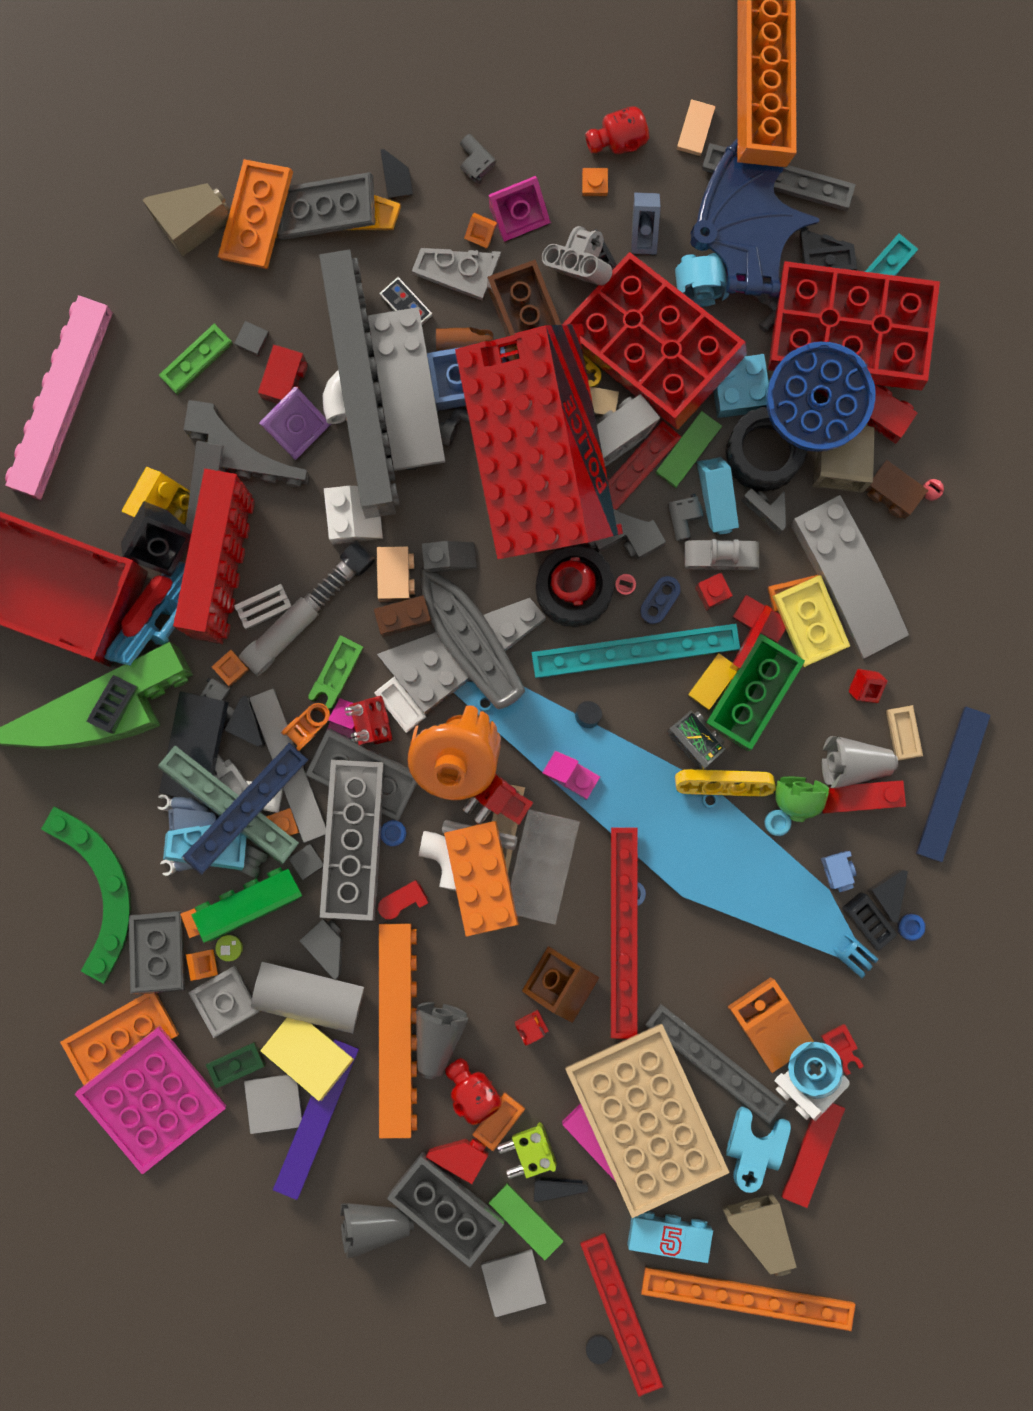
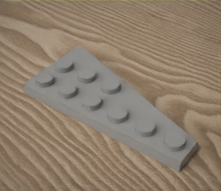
(429, 669)

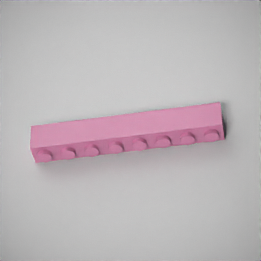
(58, 397)

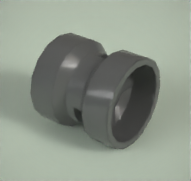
(253, 858)

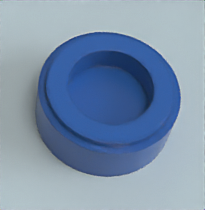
(393, 833)
(911, 927)

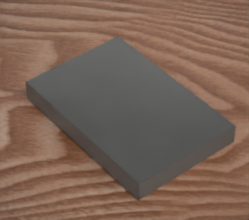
(156, 953)

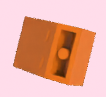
(770, 1023)

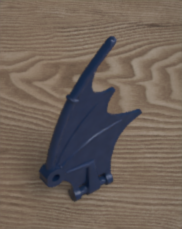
(746, 223)

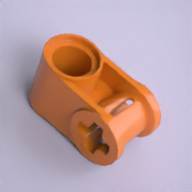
(303, 728)

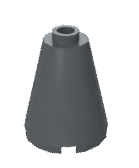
(437, 1036)
(372, 1227)

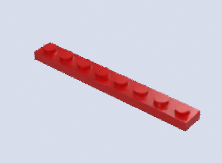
(624, 932)

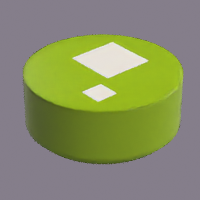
(229, 948)

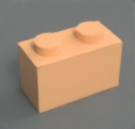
(394, 574)

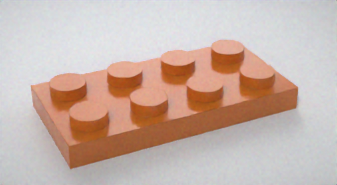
(255, 214)
(481, 878)
(113, 1035)

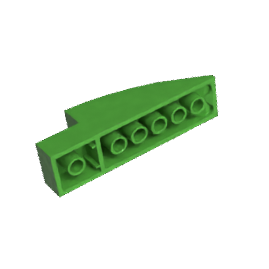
(63, 720)

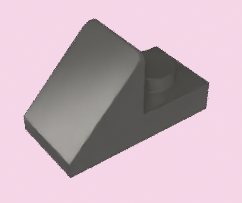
(771, 514)

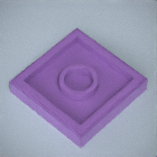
(294, 423)

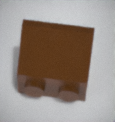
(560, 984)

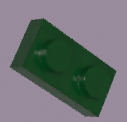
(235, 1065)

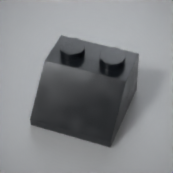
(155, 539)

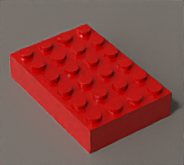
(873, 314)
(656, 340)
(214, 557)

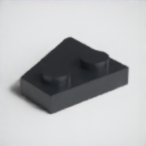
(826, 251)

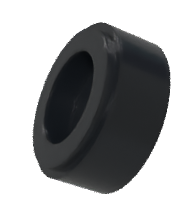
(588, 714)
(599, 1349)

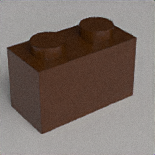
(896, 490)
(402, 616)

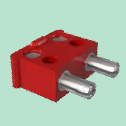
(370, 721)
(492, 798)

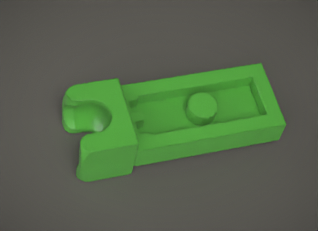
(336, 671)

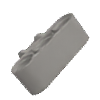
(579, 257)
(721, 555)

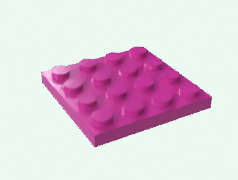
(150, 1100)

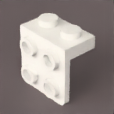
(808, 1106)

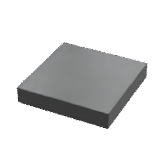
(223, 1001)
(273, 1103)
(513, 1283)

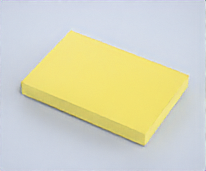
(811, 620)
(307, 1056)

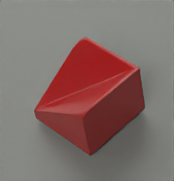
(867, 686)

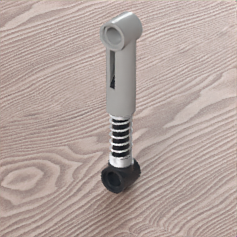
(262, 652)

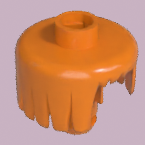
(456, 756)

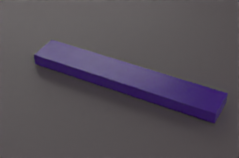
(310, 1135)

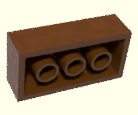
(521, 299)

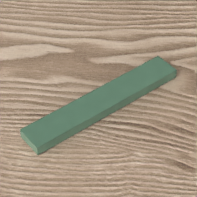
(220, 797)

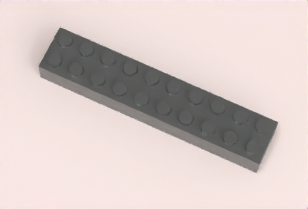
(357, 378)

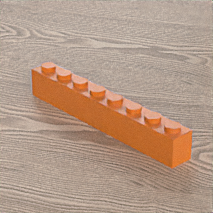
(395, 1030)

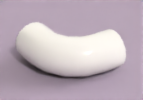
(333, 401)
(435, 848)

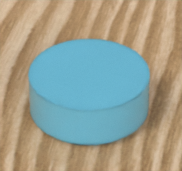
(777, 823)

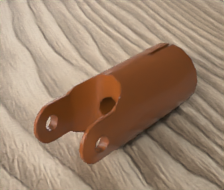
(460, 337)

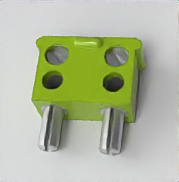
(536, 1151)

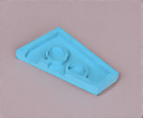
(179, 842)

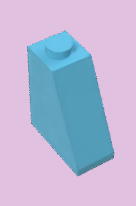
(718, 494)

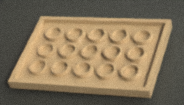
(647, 1120)

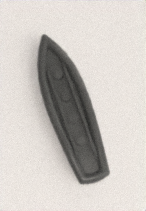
(470, 640)

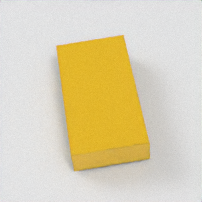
(712, 682)

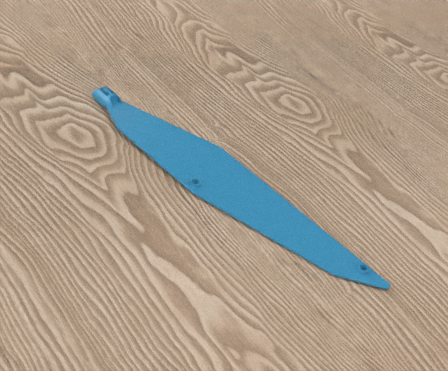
(695, 847)

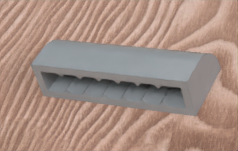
(307, 997)

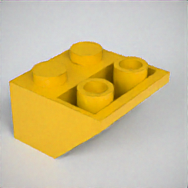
(160, 491)

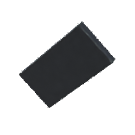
(198, 734)

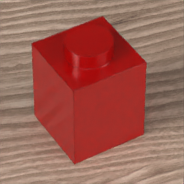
(713, 591)

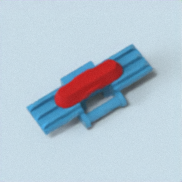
(138, 624)

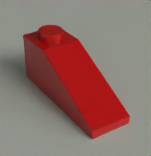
(865, 797)

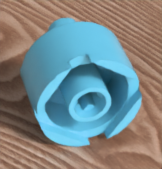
(702, 278)
(817, 1054)

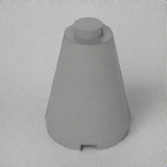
(855, 762)

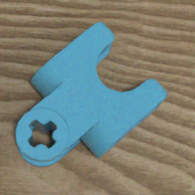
(755, 1152)

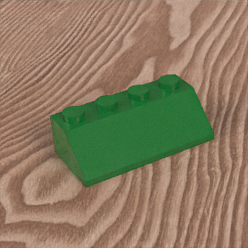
(755, 693)
(247, 905)

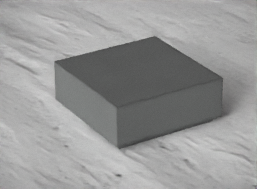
(251, 338)
(306, 861)

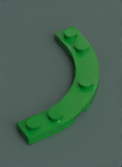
(113, 887)

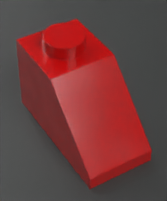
(460, 1158)

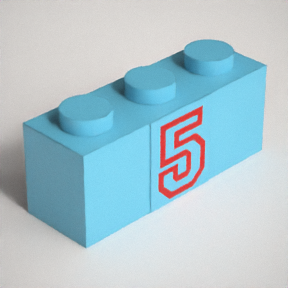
(670, 1237)

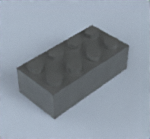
(446, 1209)

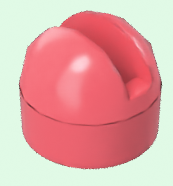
(932, 494)
(623, 589)

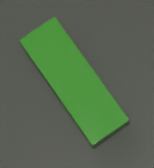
(195, 359)
(688, 449)
(526, 1221)

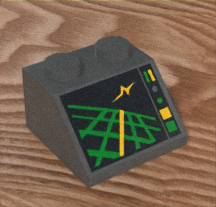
(696, 740)

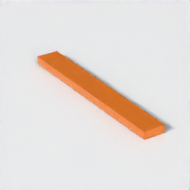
(748, 1298)

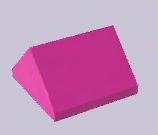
(519, 208)

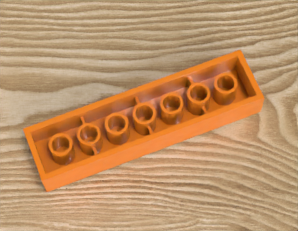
(766, 82)

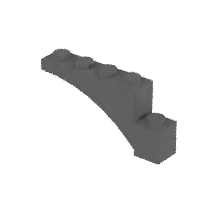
(237, 457)
(640, 536)

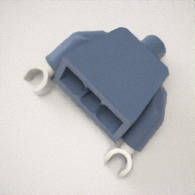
(185, 814)

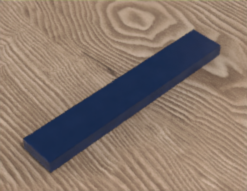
(953, 784)
(244, 809)

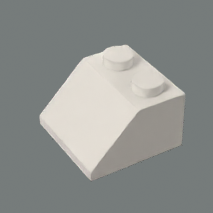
(346, 517)

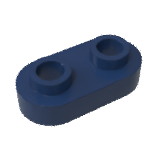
(659, 600)

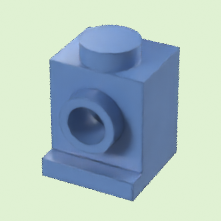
(839, 871)

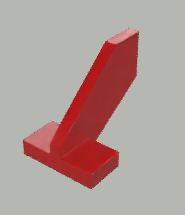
(760, 620)

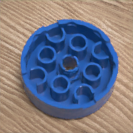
(792, 400)

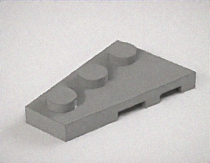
(457, 270)

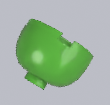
(801, 798)

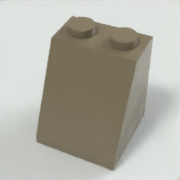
(188, 215)
(847, 466)
(763, 1231)

